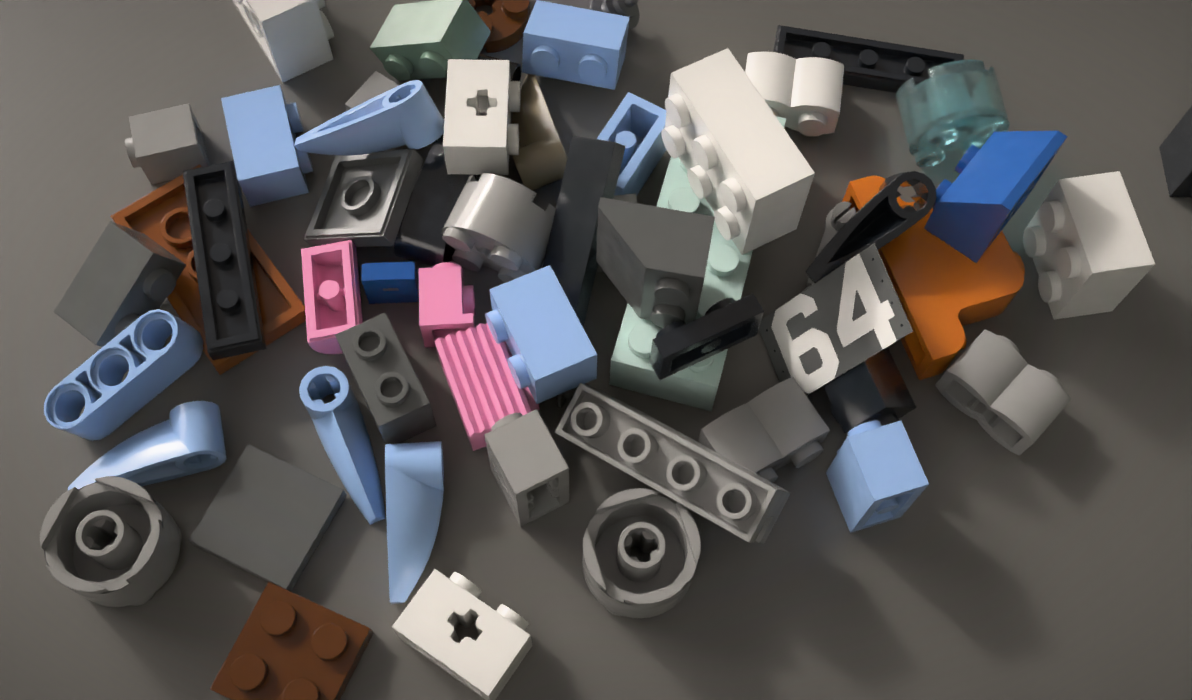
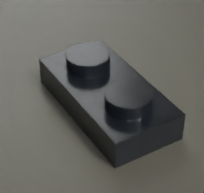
(720, 328)

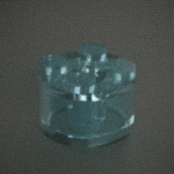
(951, 110)

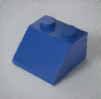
(990, 188)

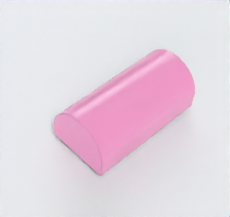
(330, 293)

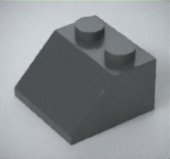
(654, 257)

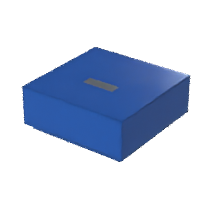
(390, 282)

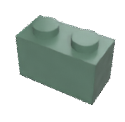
(426, 34)

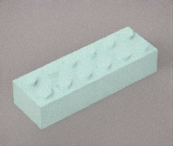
(723, 279)

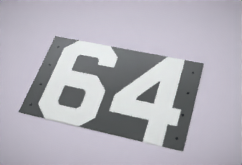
(835, 323)

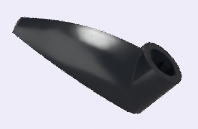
(876, 222)

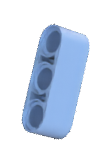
(99, 379)

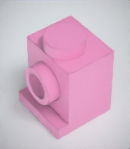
(444, 302)

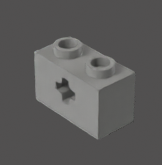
(527, 466)

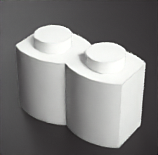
(799, 89)

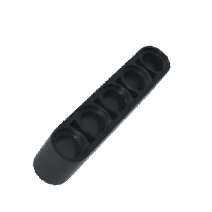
(432, 203)

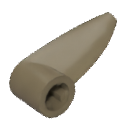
(540, 147)

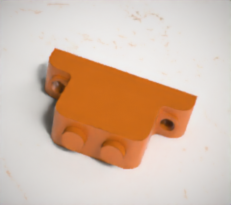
(941, 285)

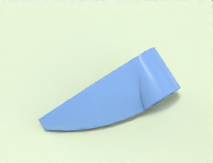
(382, 123)
(344, 437)
(169, 450)
(412, 511)

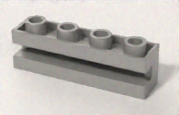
(673, 464)

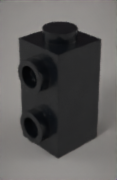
(869, 393)

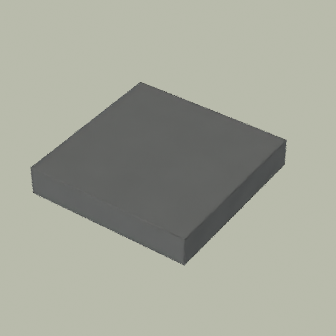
(365, 198)
(268, 518)

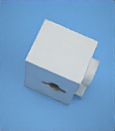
(479, 116)
(430, 627)

